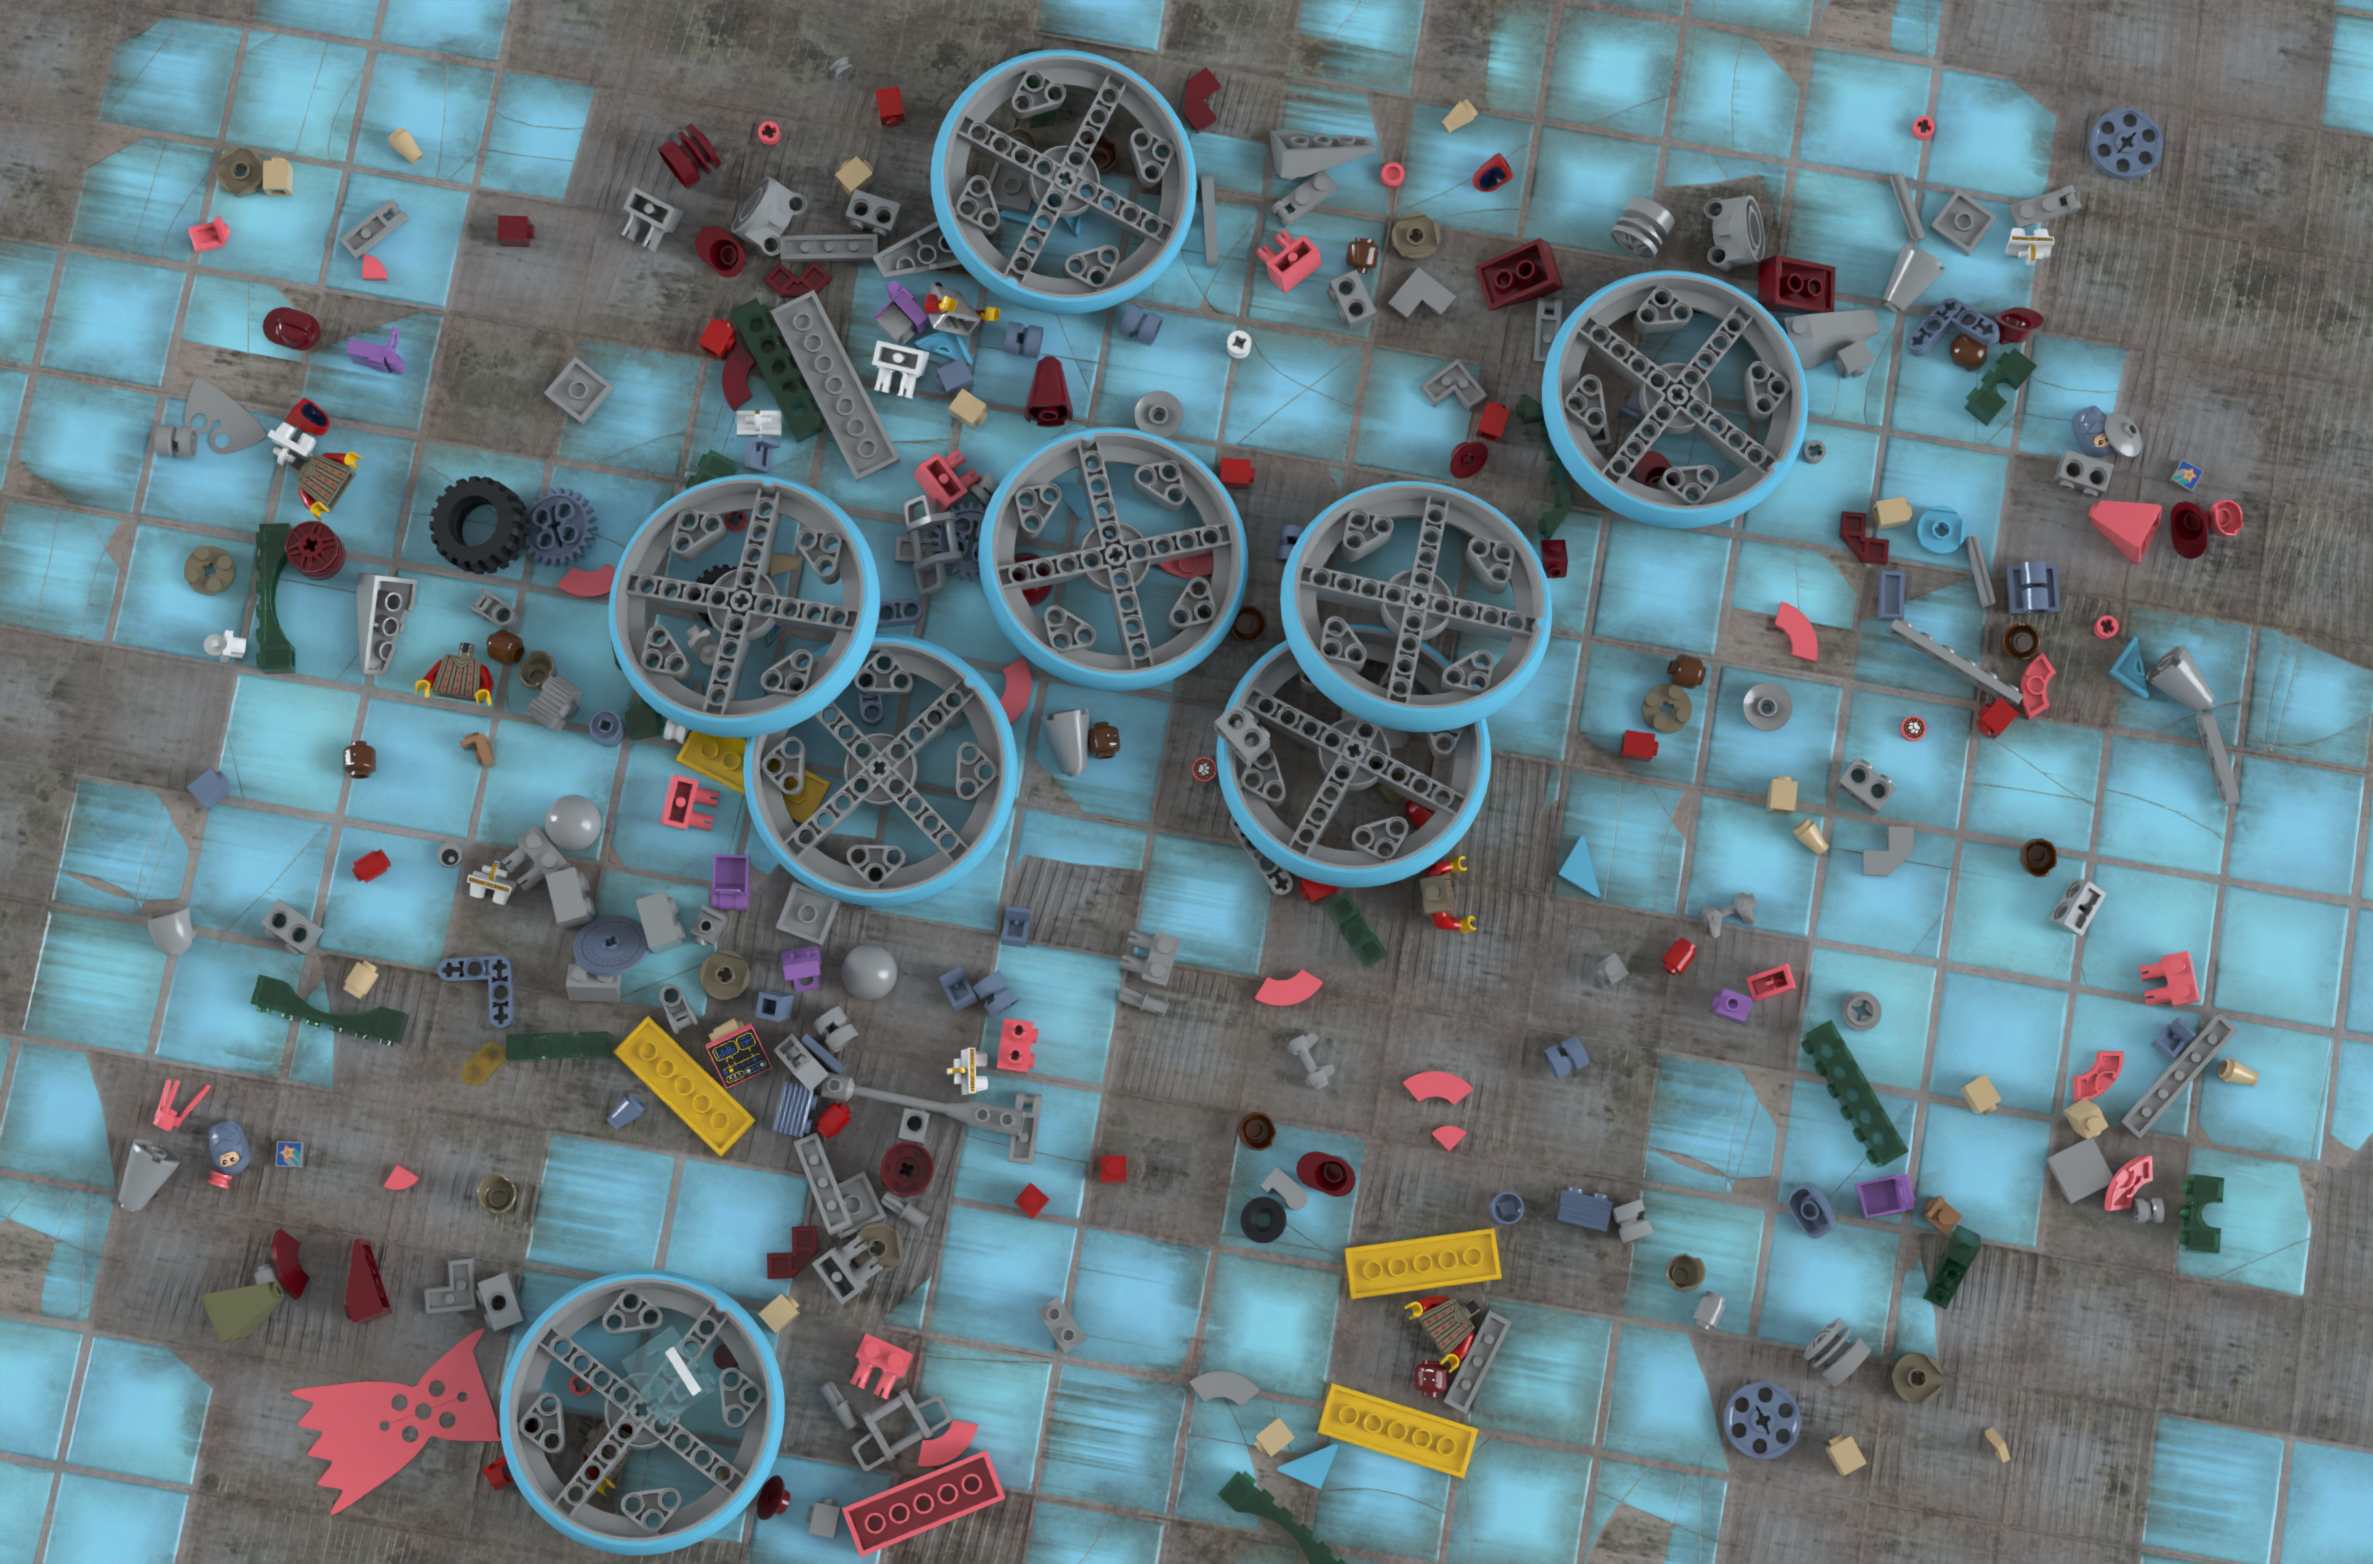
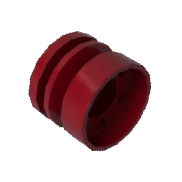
(689, 156)
(325, 560)
(911, 1155)

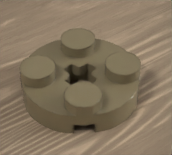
(227, 169)
(1424, 226)
(214, 583)
(1659, 720)
(733, 987)
(886, 1236)
(1917, 1363)

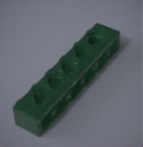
(800, 426)
(1892, 1145)

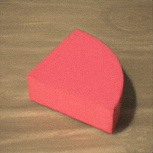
(373, 269)
(1448, 1136)
(401, 1179)

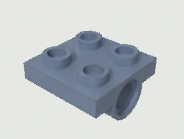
(2033, 588)

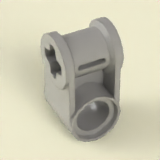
(491, 608)
(678, 1009)

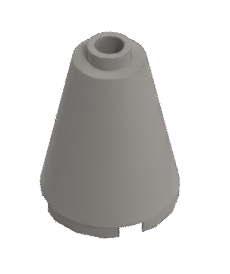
(1910, 278)
(2182, 680)
(1069, 738)
(145, 1173)

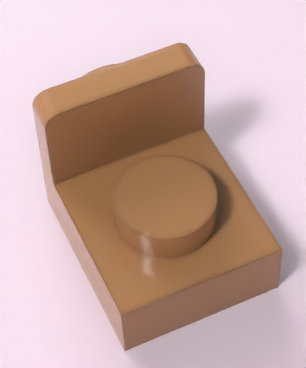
(483, 752)
(1940, 1215)

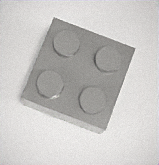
(570, 898)
(660, 923)

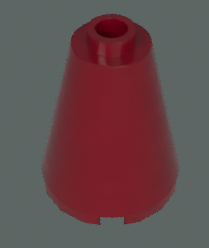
(1048, 395)

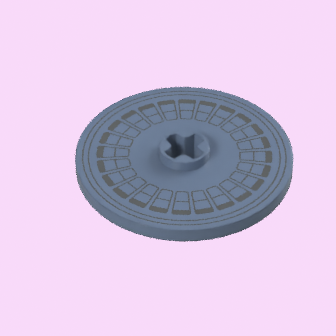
(592, 942)

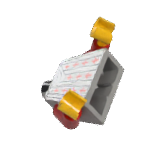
(953, 313)

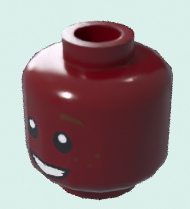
(1430, 1378)

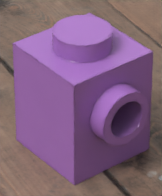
(1731, 1006)

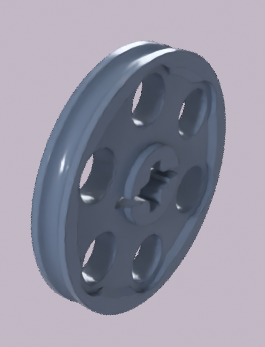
(2121, 134)
(1774, 1423)

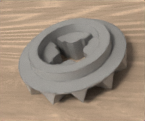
(1871, 1006)

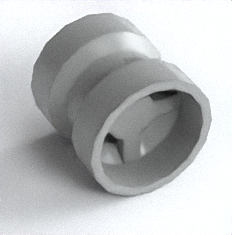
(984, 489)
(2148, 1210)

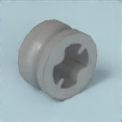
(842, 68)
(1816, 459)

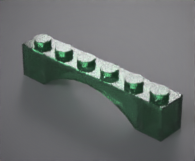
(276, 652)
(278, 996)
(1246, 1498)

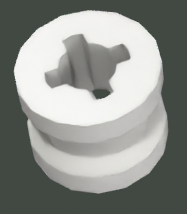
(1239, 350)
(675, 731)

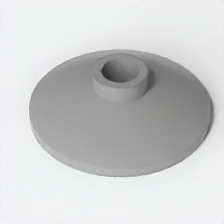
(1158, 403)
(2123, 434)
(1775, 698)

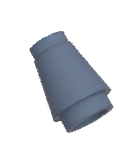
(626, 1111)

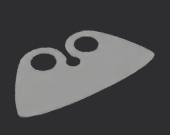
(234, 419)

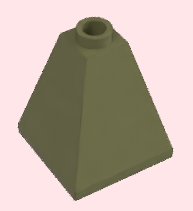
(241, 1310)

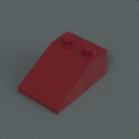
(1519, 275)
(1796, 286)
(365, 1289)

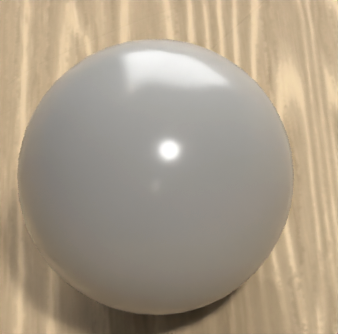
(572, 822)
(869, 972)

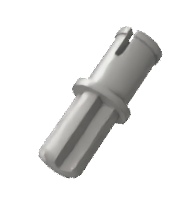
(1143, 1001)
(904, 1210)
(839, 1405)

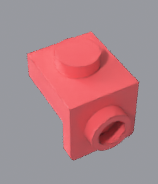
(209, 235)

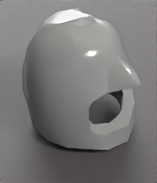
(172, 930)

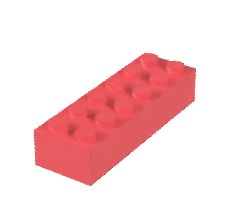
(923, 1503)

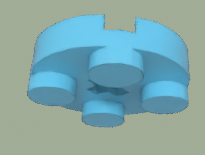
(1929, 539)

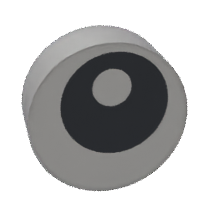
(450, 854)

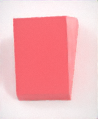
(1771, 983)

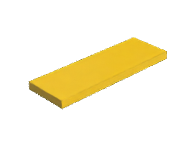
(724, 762)
(684, 1086)
(1422, 1263)
(1397, 1430)

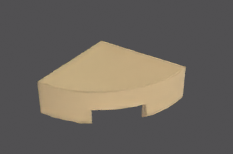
(1999, 1444)

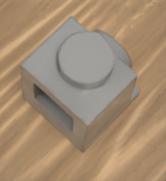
(717, 924)
(1610, 971)

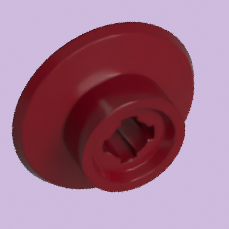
(1468, 459)
(773, 1498)

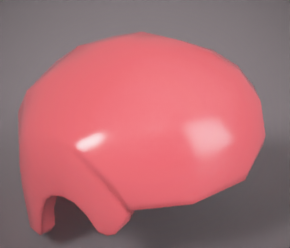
(2225, 518)

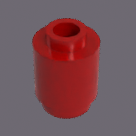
(371, 866)
(1678, 956)
(833, 1120)

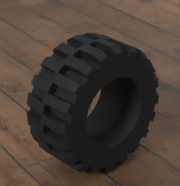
(455, 507)

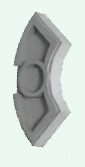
(1224, 1385)

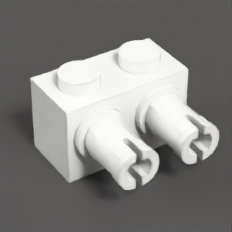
(895, 357)

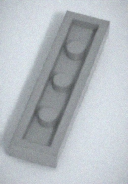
(828, 247)
(823, 1184)
(1477, 1361)

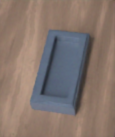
(1891, 595)
(822, 1054)

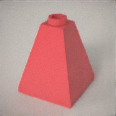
(2127, 525)

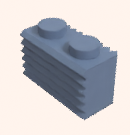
(795, 1110)
(1584, 1210)

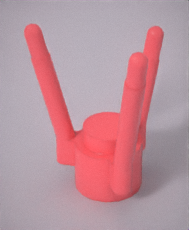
(165, 1116)

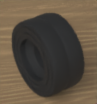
(1263, 1205)

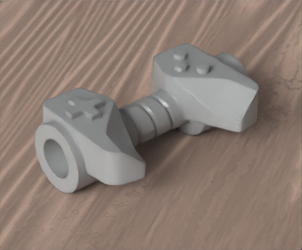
(1742, 904)
(1316, 1076)

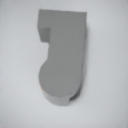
(1292, 1193)

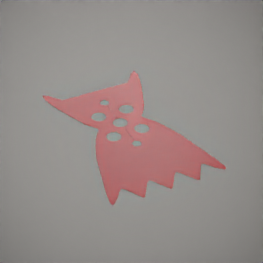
(352, 1416)

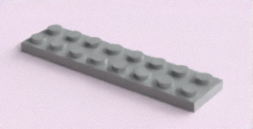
(835, 386)

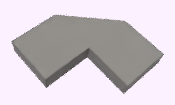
(1899, 847)

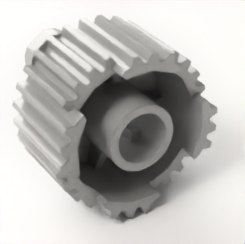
(556, 702)

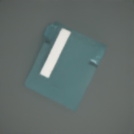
(670, 1378)

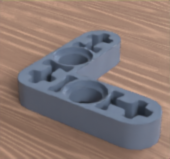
(1953, 319)
(487, 973)

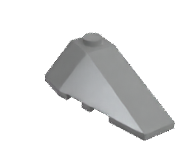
(1305, 155)
(917, 253)
(1824, 334)
(381, 615)

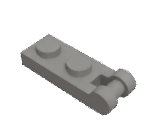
(1304, 198)
(2044, 207)
(374, 229)
(1546, 328)
(1023, 1148)

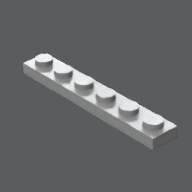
(1946, 657)
(2178, 1076)

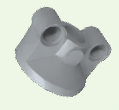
(766, 215)
(1736, 232)

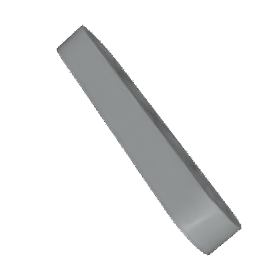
(1209, 220)
(2217, 758)
(1256, 857)

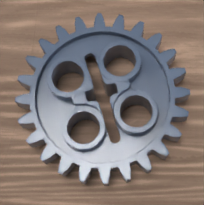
(968, 517)
(578, 521)

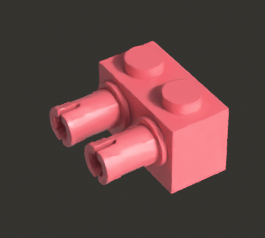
(1293, 263)
(940, 481)
(678, 804)
(2181, 980)
(1016, 1046)
(878, 1353)

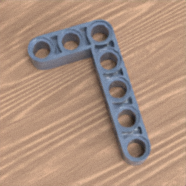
(898, 619)

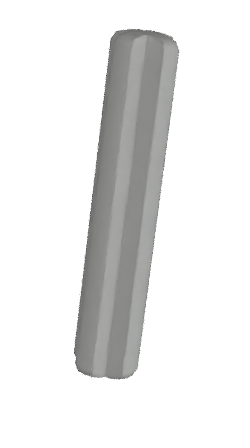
(1907, 207)
(1980, 571)

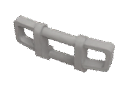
(938, 560)
(891, 1451)

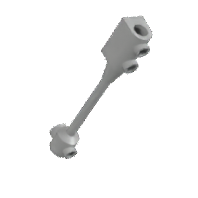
(976, 1114)

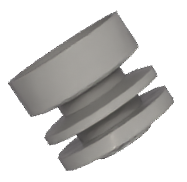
(1642, 227)
(1834, 1350)

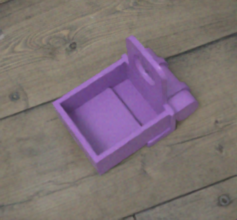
(907, 304)
(375, 356)
(730, 882)
(801, 964)
(1885, 1196)

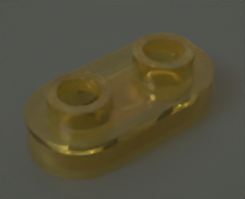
(483, 1063)

